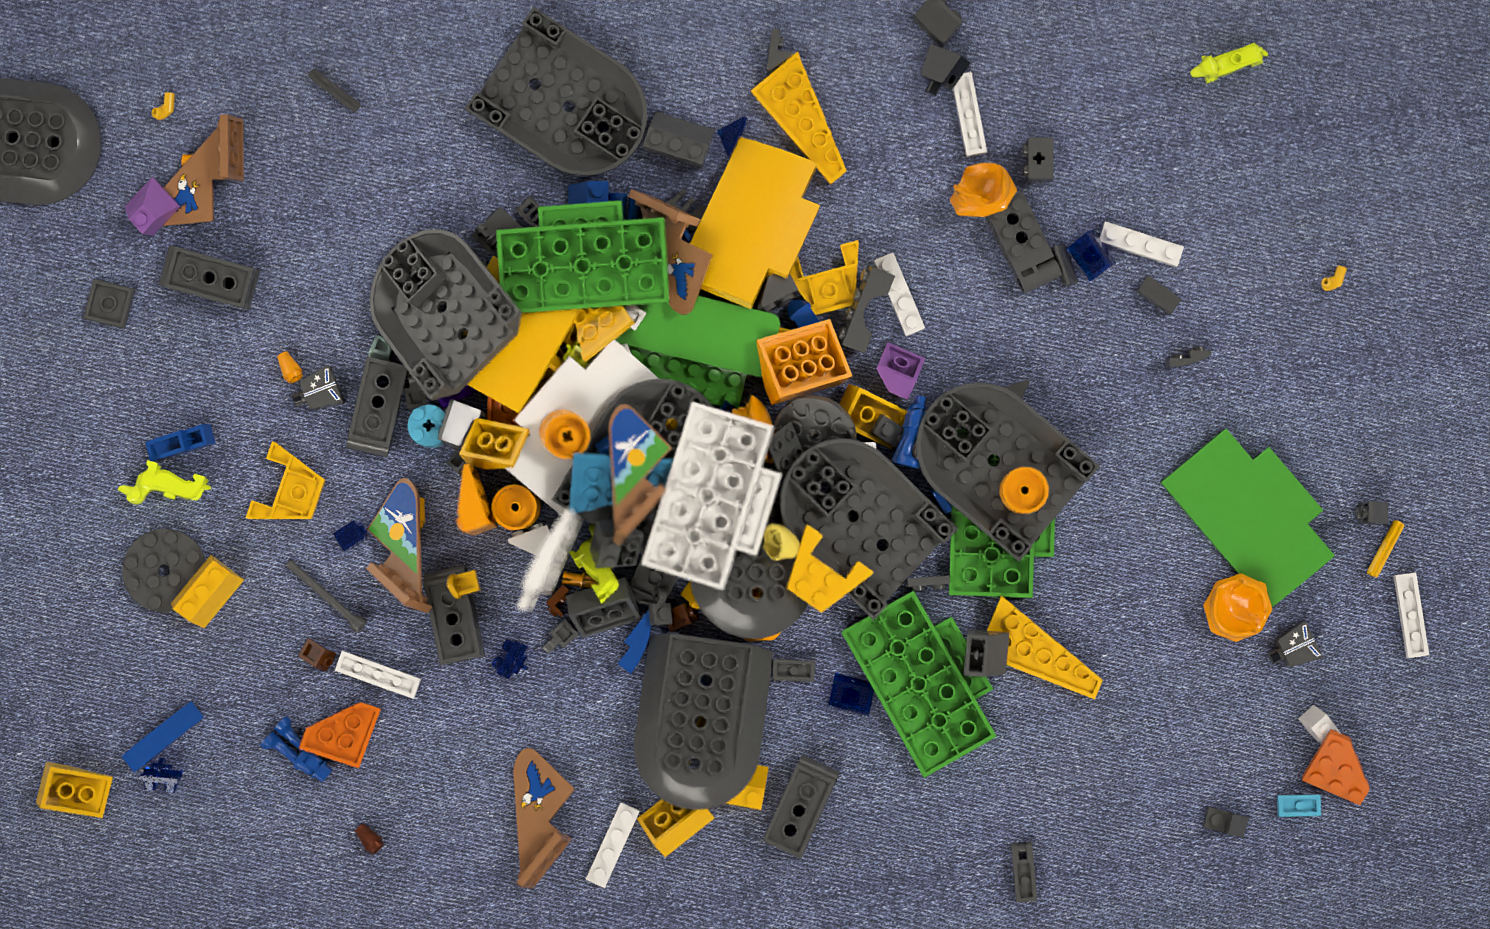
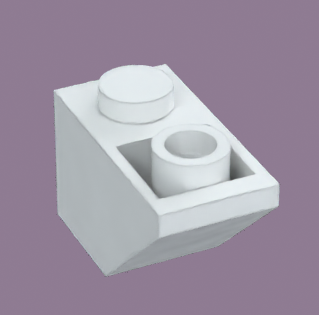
(531, 540)
(1317, 723)

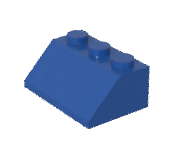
(588, 192)

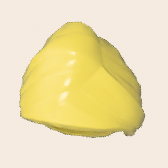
(780, 542)

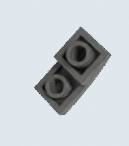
(1193, 357)

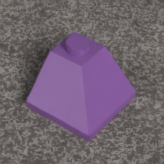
(151, 208)
(899, 370)

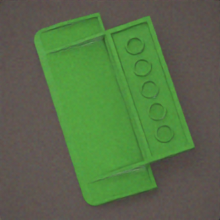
(704, 349)

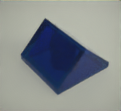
(1091, 255)
(851, 694)

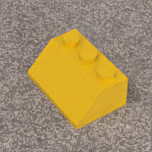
(206, 592)
(753, 793)
(671, 825)

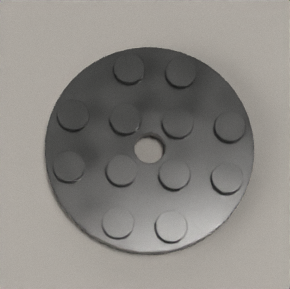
(819, 414)
(144, 561)

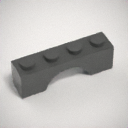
(873, 284)

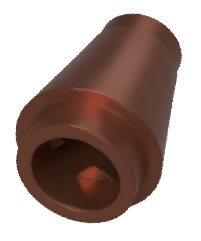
(370, 840)

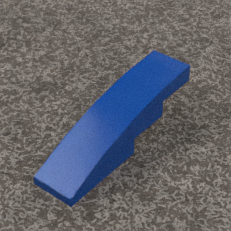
(162, 737)

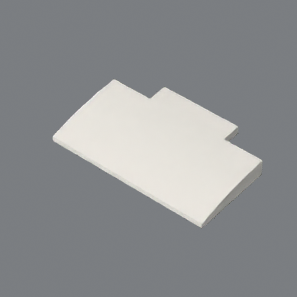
(582, 391)
(713, 497)
(550, 560)

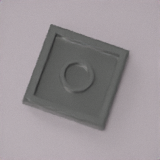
(109, 304)

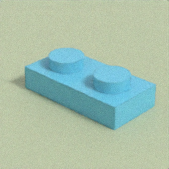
(1299, 805)

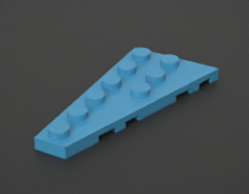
(593, 482)

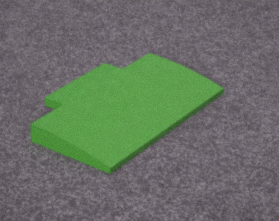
(584, 259)
(1251, 513)
(983, 566)
(922, 682)

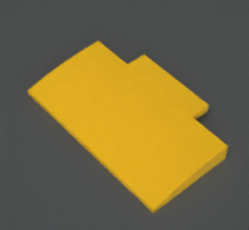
(755, 220)
(523, 362)

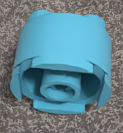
(417, 425)

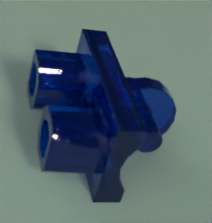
(513, 661)
(161, 773)

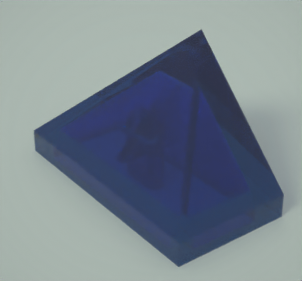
(731, 134)

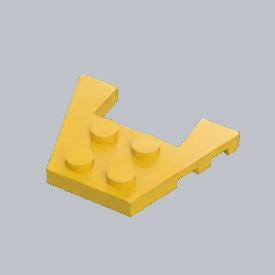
(832, 288)
(297, 492)
(816, 581)

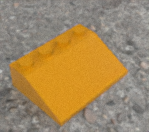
(802, 362)
(473, 506)

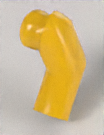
(166, 109)
(1335, 281)

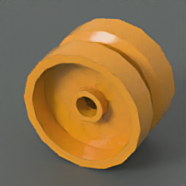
(574, 441)
(1011, 492)
(504, 511)

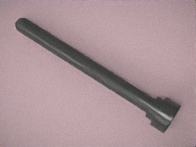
(356, 622)

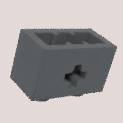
(1044, 150)

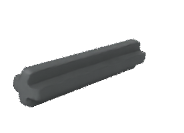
(334, 90)

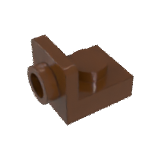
(558, 597)
(682, 616)
(317, 655)

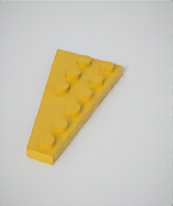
(795, 108)
(600, 327)
(1040, 654)

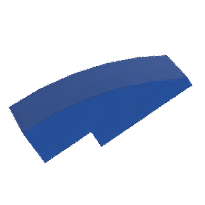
(180, 442)
(638, 642)

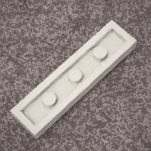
(969, 116)
(1141, 244)
(901, 296)
(1411, 615)
(378, 674)
(612, 845)

